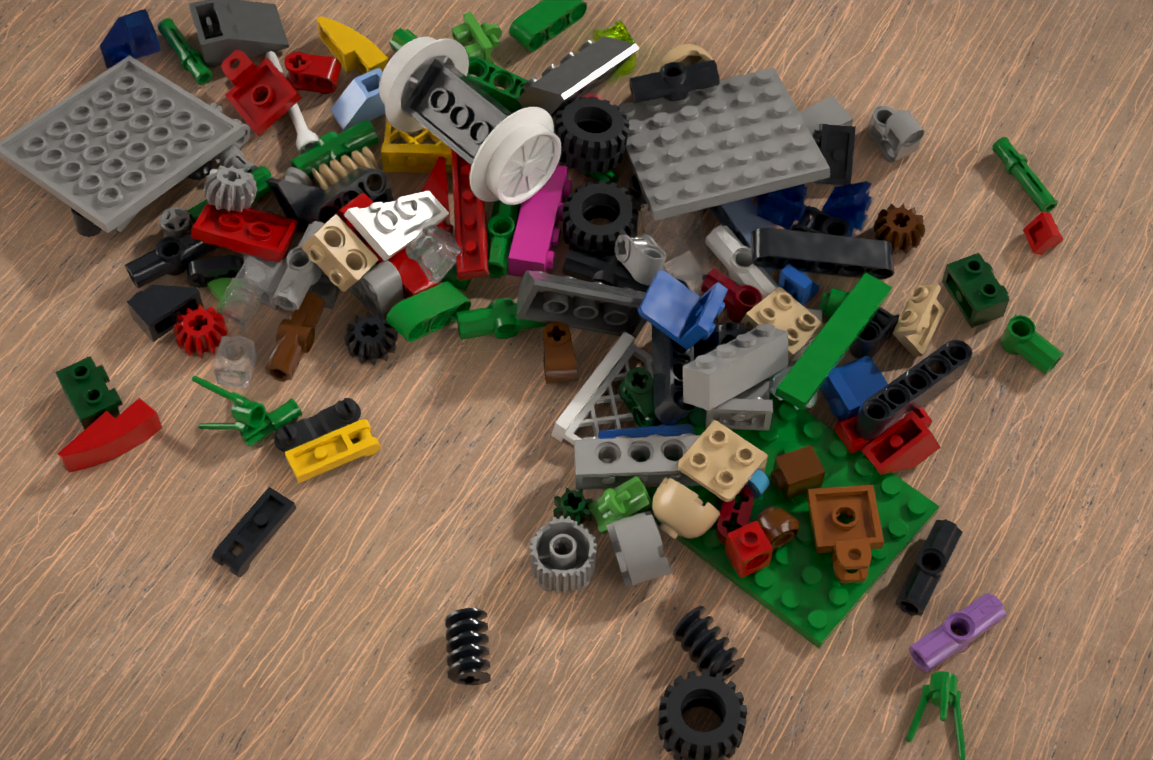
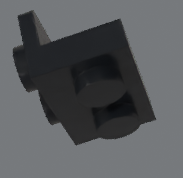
(837, 148)

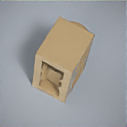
(339, 253)

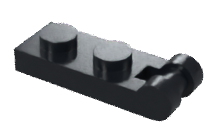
(254, 531)

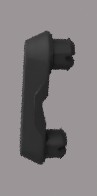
(322, 423)

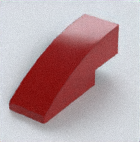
(111, 437)

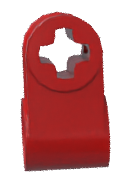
(314, 73)

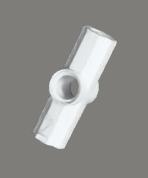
(734, 253)

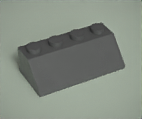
(576, 74)
(580, 304)

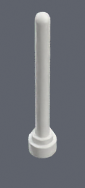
(305, 139)

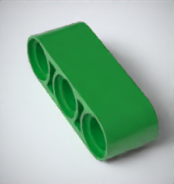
(546, 22)
(491, 77)
(427, 311)

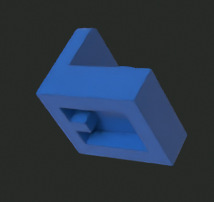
(797, 284)

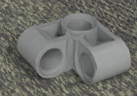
(894, 132)

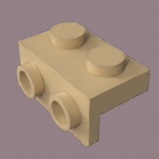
(919, 319)

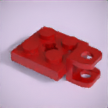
(250, 83)

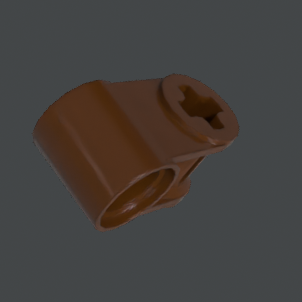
(558, 356)

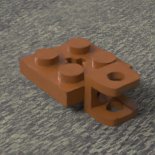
(849, 542)

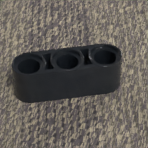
(354, 185)

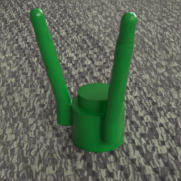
(245, 411)
(943, 694)

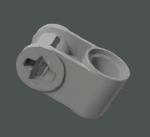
(640, 256)

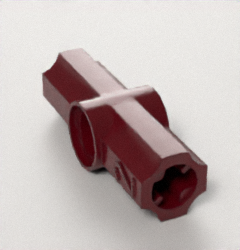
(737, 298)

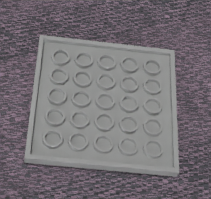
(119, 143)
(720, 145)

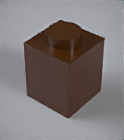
(797, 472)

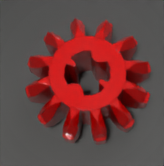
(200, 330)

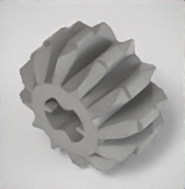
(230, 188)

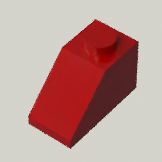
(901, 445)

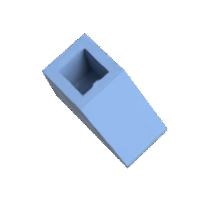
(359, 101)

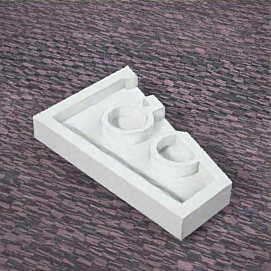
(396, 223)

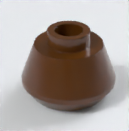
(778, 526)

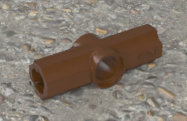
(295, 338)

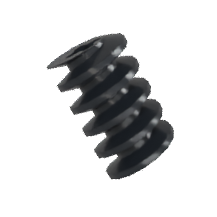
(704, 646)
(466, 647)

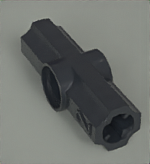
(674, 81)
(162, 262)
(596, 269)
(922, 582)

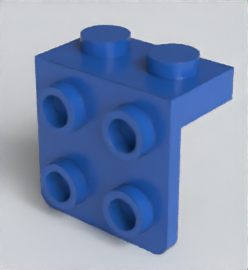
(681, 311)
(851, 386)

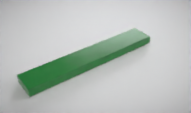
(833, 341)

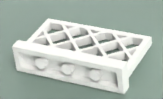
(594, 389)

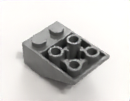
(236, 25)

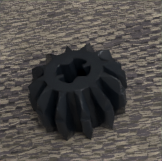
(370, 338)

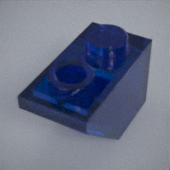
(130, 36)
(851, 204)

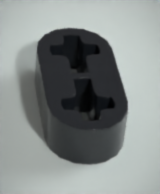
(205, 270)

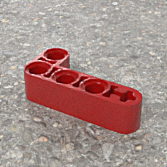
(412, 275)

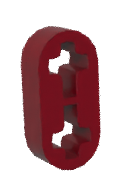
(728, 512)

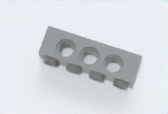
(595, 474)

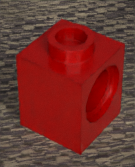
(748, 549)

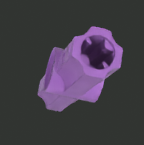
(943, 643)

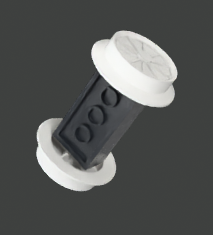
(507, 150)

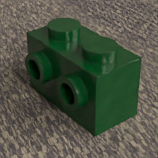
(975, 290)
(88, 392)

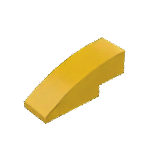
(350, 47)

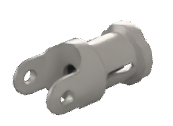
(235, 157)

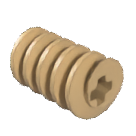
(337, 171)

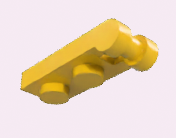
(332, 450)

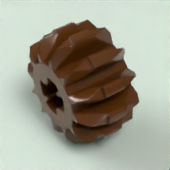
(899, 227)

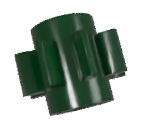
(574, 500)

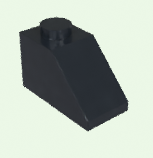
(293, 199)
(159, 307)

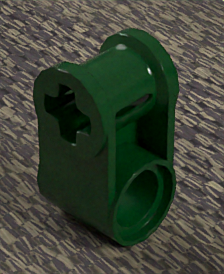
(639, 398)

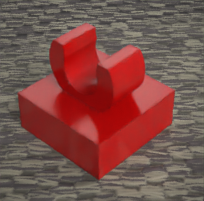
(1042, 233)

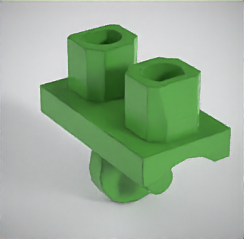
(482, 37)
(620, 503)

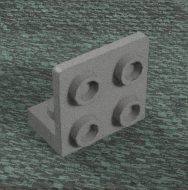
(745, 411)

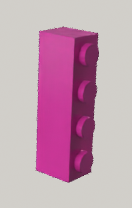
(538, 226)

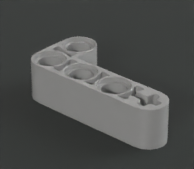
(379, 288)

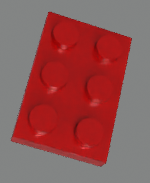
(246, 231)

